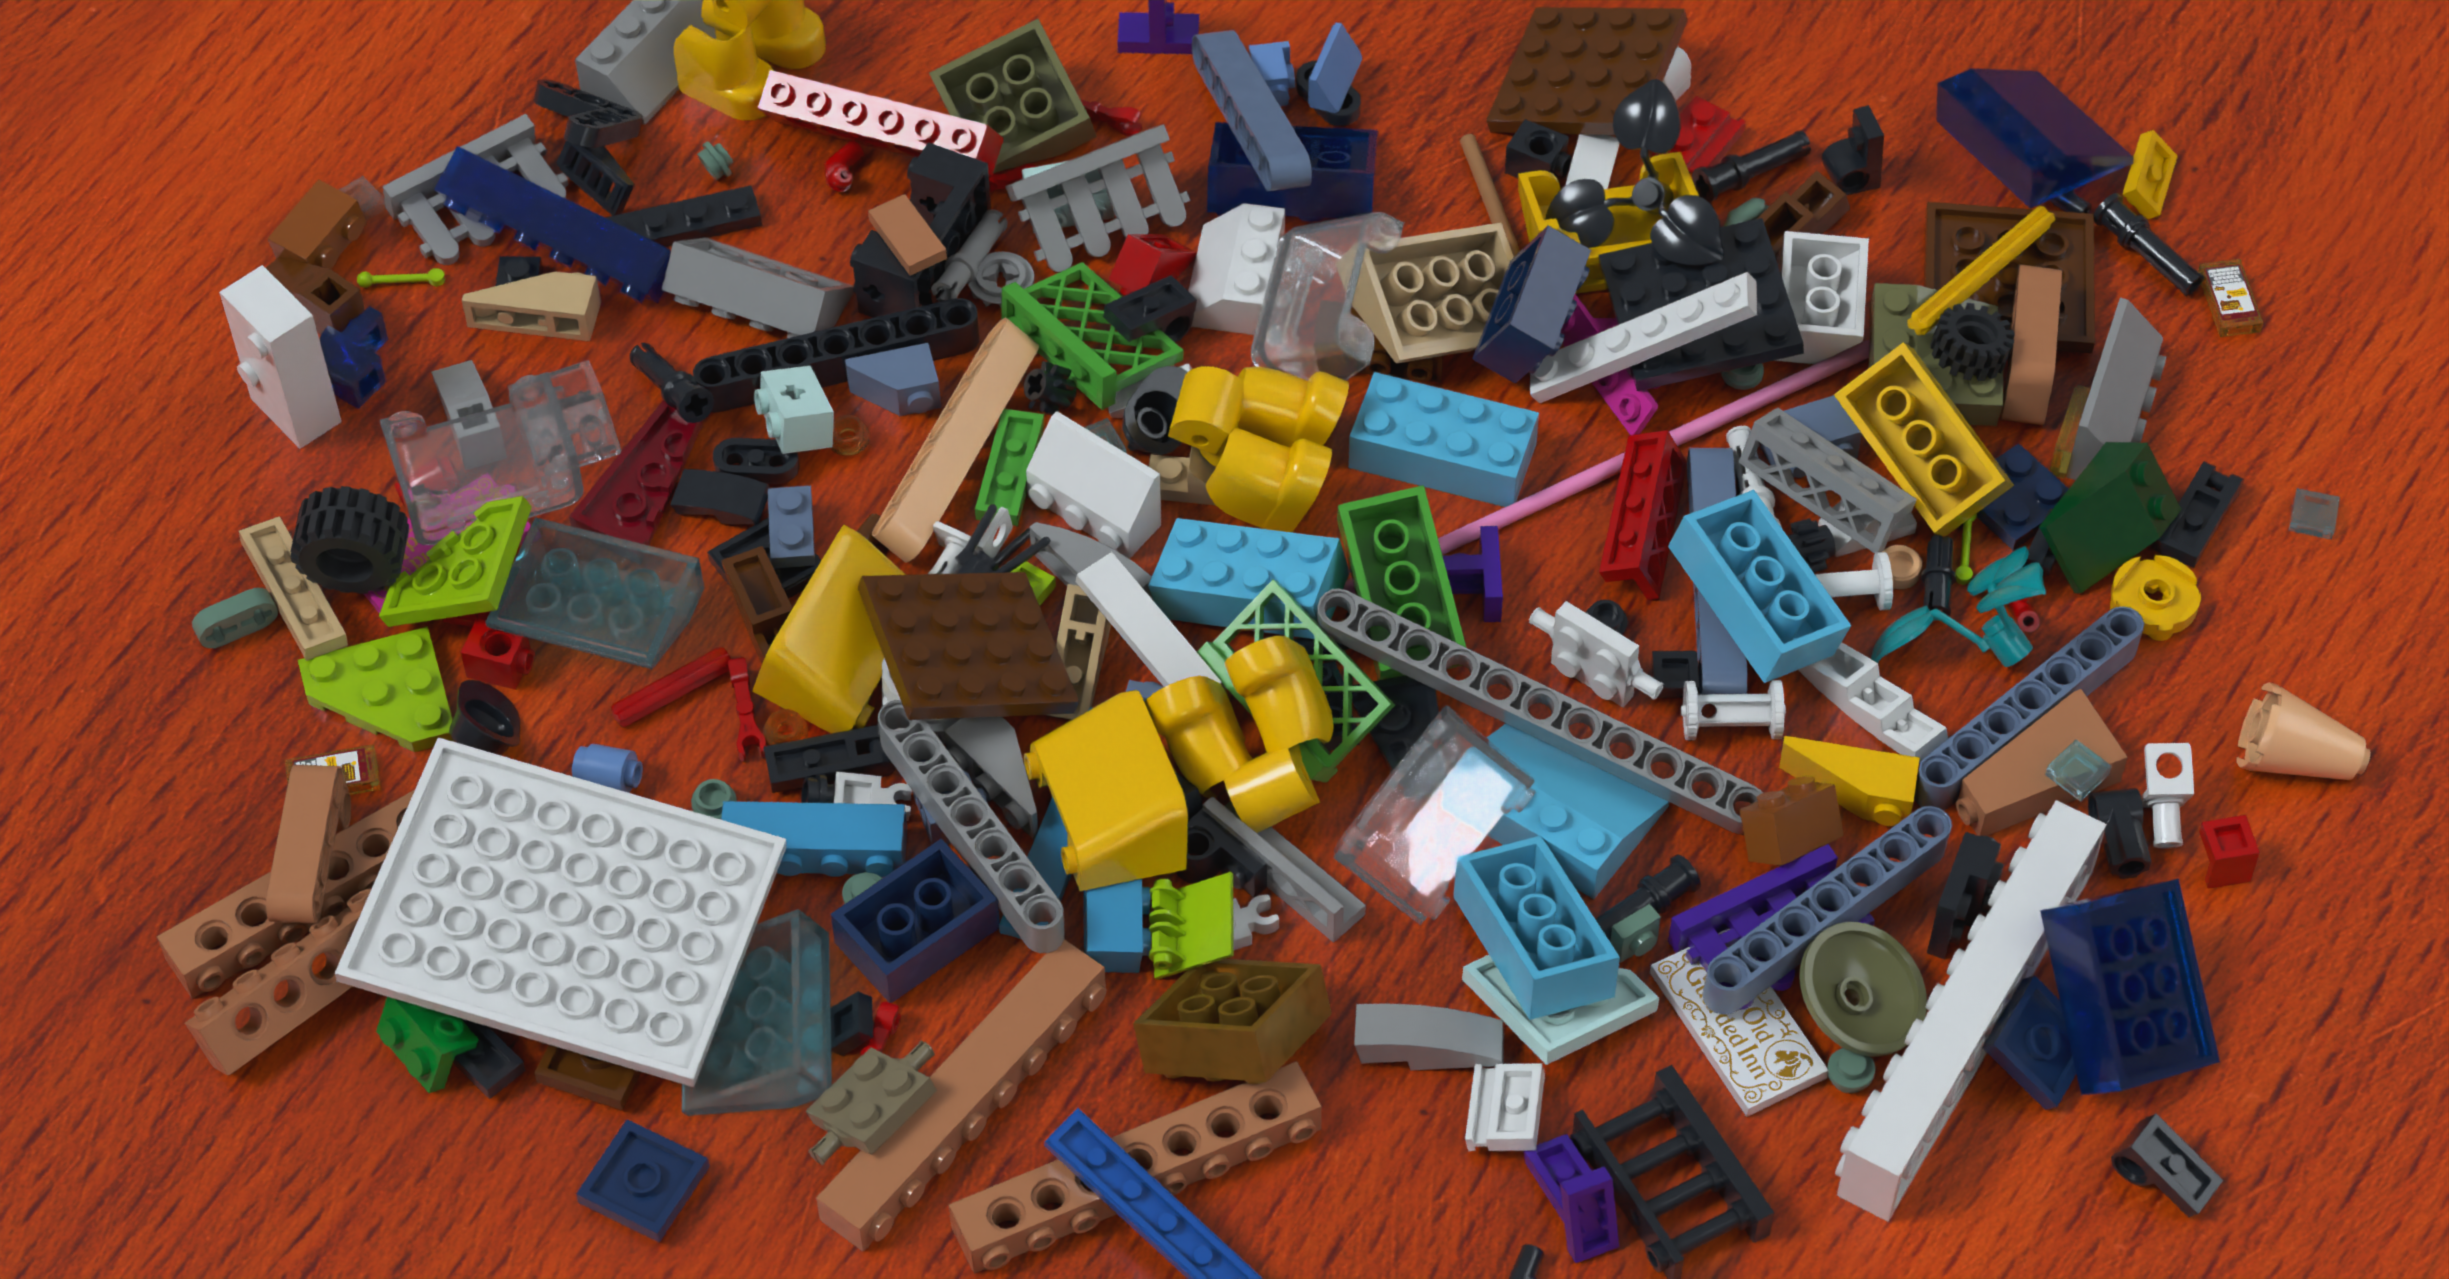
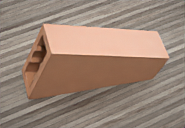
(2014, 781)

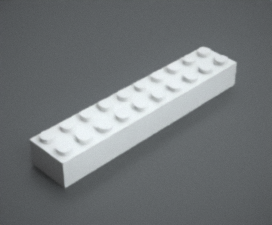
(1949, 1042)

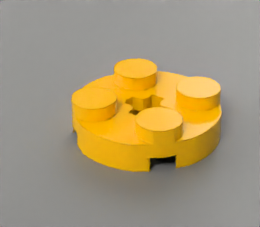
(2163, 574)

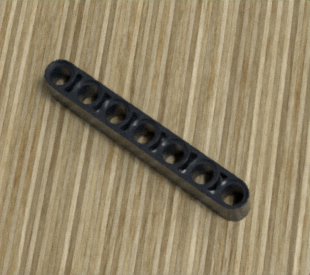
(734, 376)

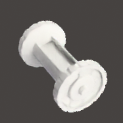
(1864, 582)
(1734, 710)

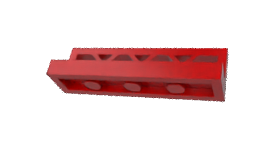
(1644, 512)

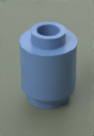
(608, 766)

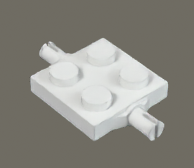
(1595, 654)

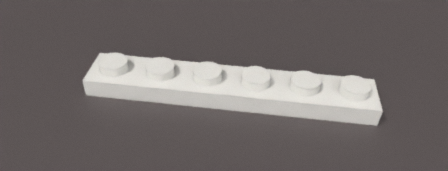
(1645, 337)

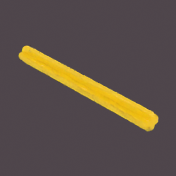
(1981, 270)

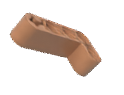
(2035, 345)
(312, 812)

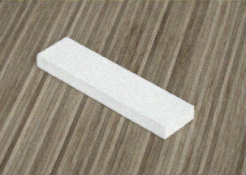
(1141, 622)

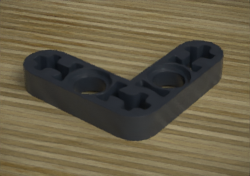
(591, 119)

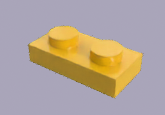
(2150, 174)

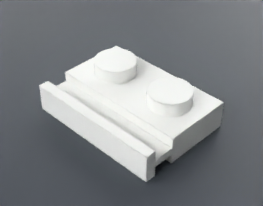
(1505, 1107)

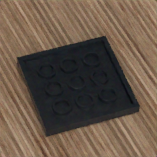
(1645, 281)

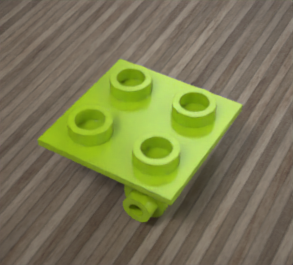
(1191, 924)

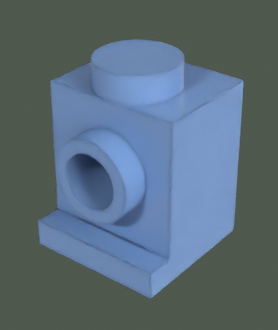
(1275, 68)

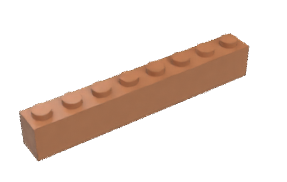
(969, 1088)

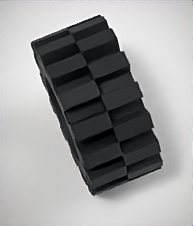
(1980, 359)

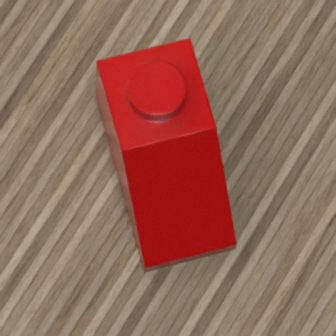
(1149, 259)

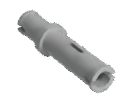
(963, 265)

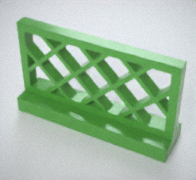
(1066, 344)
(1316, 758)

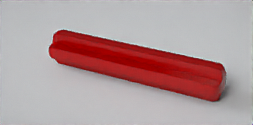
(671, 687)

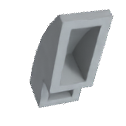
(1074, 552)
(1427, 1036)

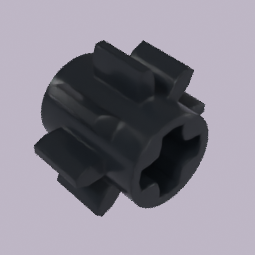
(1050, 388)
(1813, 543)

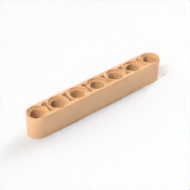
(955, 440)

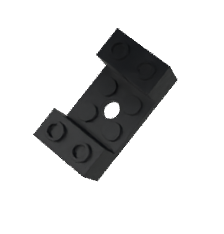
(951, 197)

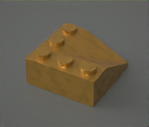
(1233, 1020)

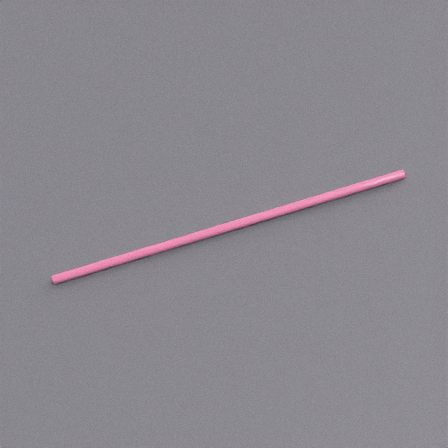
(1680, 435)

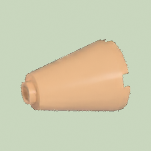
(2298, 739)

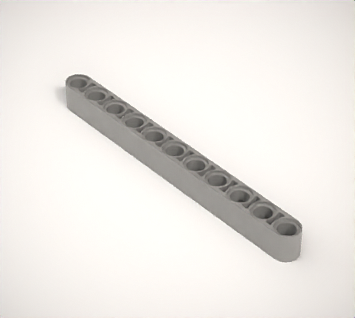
(1527, 692)

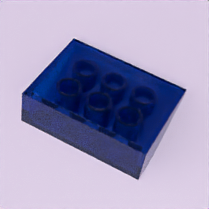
(2026, 132)
(1340, 182)
(2130, 987)

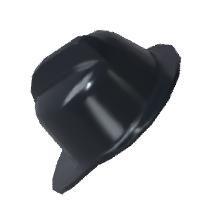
(1151, 411)
(485, 718)

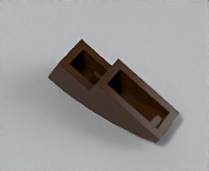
(1808, 210)
(758, 596)

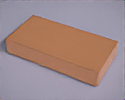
(907, 234)

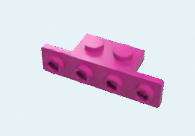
(1618, 389)

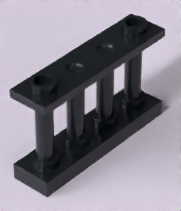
(1694, 1137)

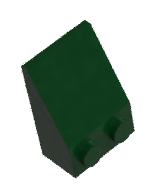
(2109, 513)

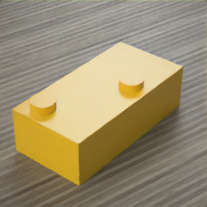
(1923, 439)

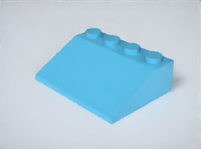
(1577, 809)

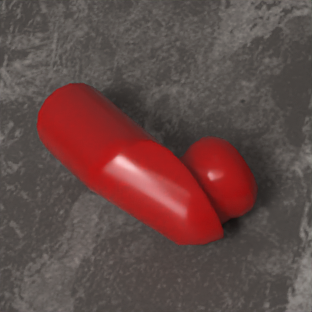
(838, 166)
(2024, 614)

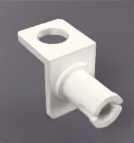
(955, 541)
(2166, 794)

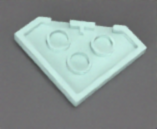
(1568, 1030)

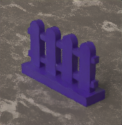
(1747, 908)

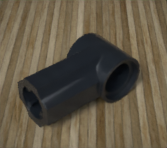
(2123, 834)

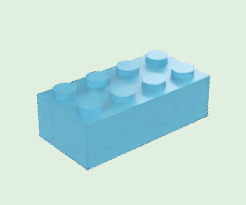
(1443, 440)
(1219, 569)
(1759, 586)
(1536, 927)

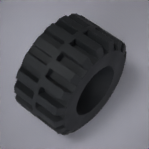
(350, 540)

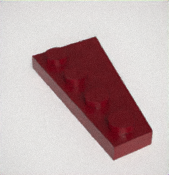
(640, 481)

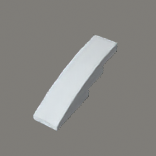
(1875, 703)

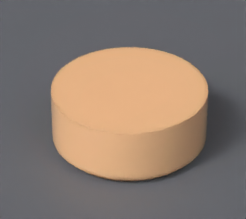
(1905, 566)

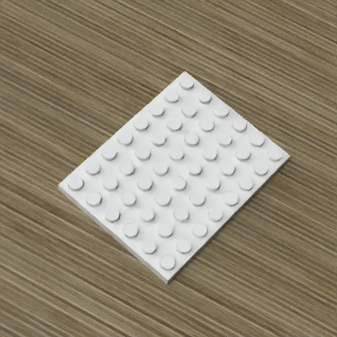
(563, 911)

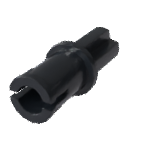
(1939, 574)

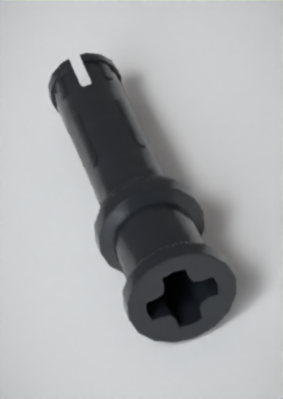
(1736, 170)
(2135, 233)
(677, 388)
(1656, 890)

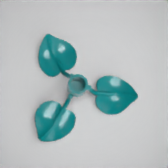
(2005, 584)

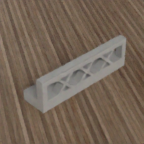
(1826, 470)
(1294, 875)

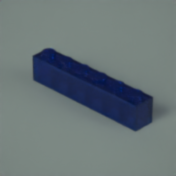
(555, 224)

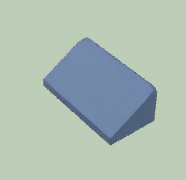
(1334, 70)

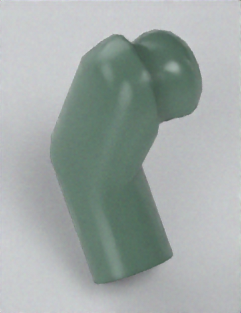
(1747, 211)

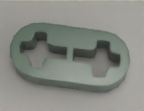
(234, 617)

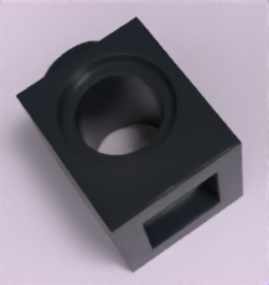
(1537, 150)

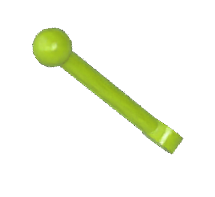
(434, 277)
(1964, 572)

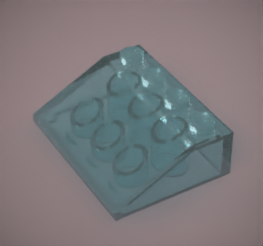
(598, 594)
(774, 1027)

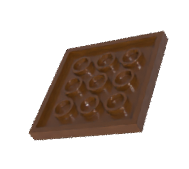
(1582, 65)
(1963, 232)
(967, 645)

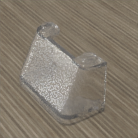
(1310, 295)
(483, 458)
(1431, 812)

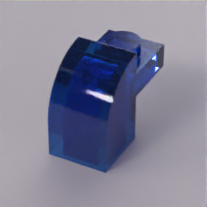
(352, 359)

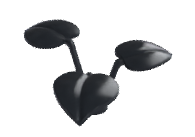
(1689, 224)

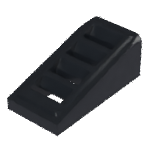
(575, 164)

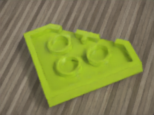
(463, 570)
(384, 688)

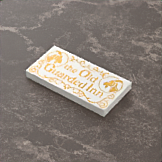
(1753, 1050)

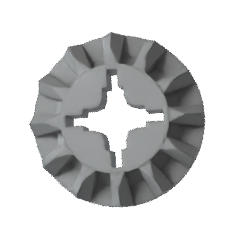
(1014, 270)

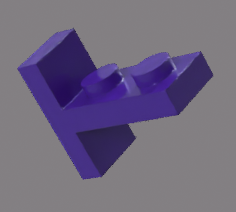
(1157, 31)
(1479, 573)
(1578, 1195)

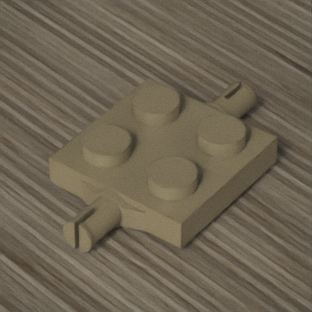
(871, 1101)

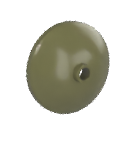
(1875, 977)

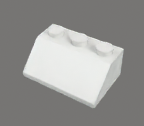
(1235, 267)
(1826, 291)
(1094, 486)

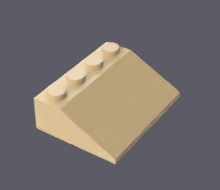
(1433, 291)

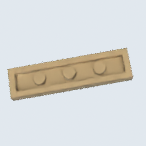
(297, 598)

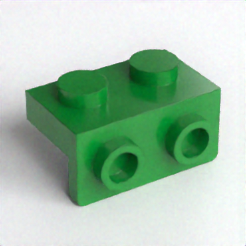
(424, 1040)

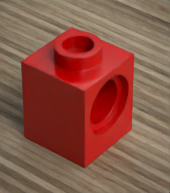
(481, 657)

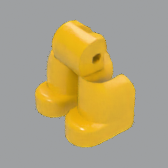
(727, 68)
(1281, 461)
(1210, 745)

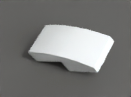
(1593, 158)

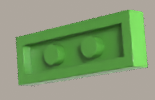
(1010, 455)

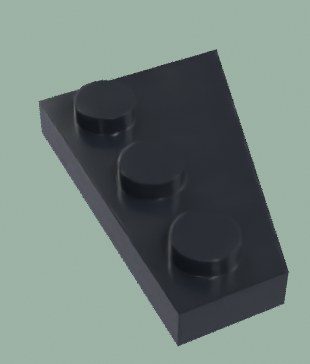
(1403, 725)

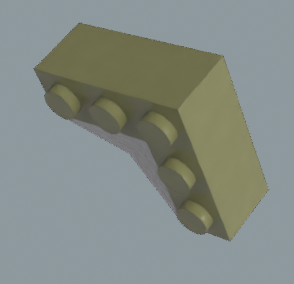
(1020, 94)
(1888, 328)

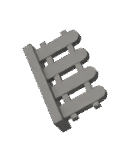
(1079, 197)
(416, 201)

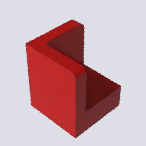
(2230, 851)

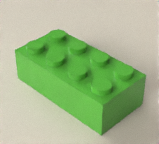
(1399, 566)

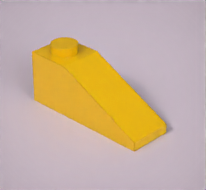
(1866, 781)

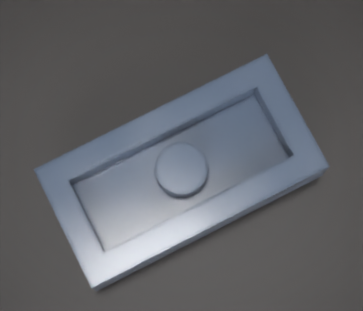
(791, 527)

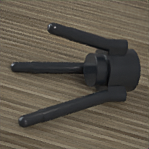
(985, 564)

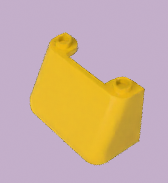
(1631, 224)
(827, 650)
(1113, 794)

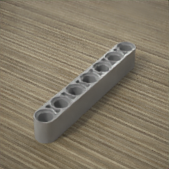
(975, 842)

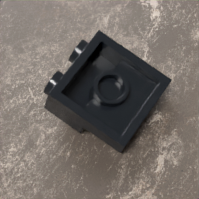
(1966, 891)

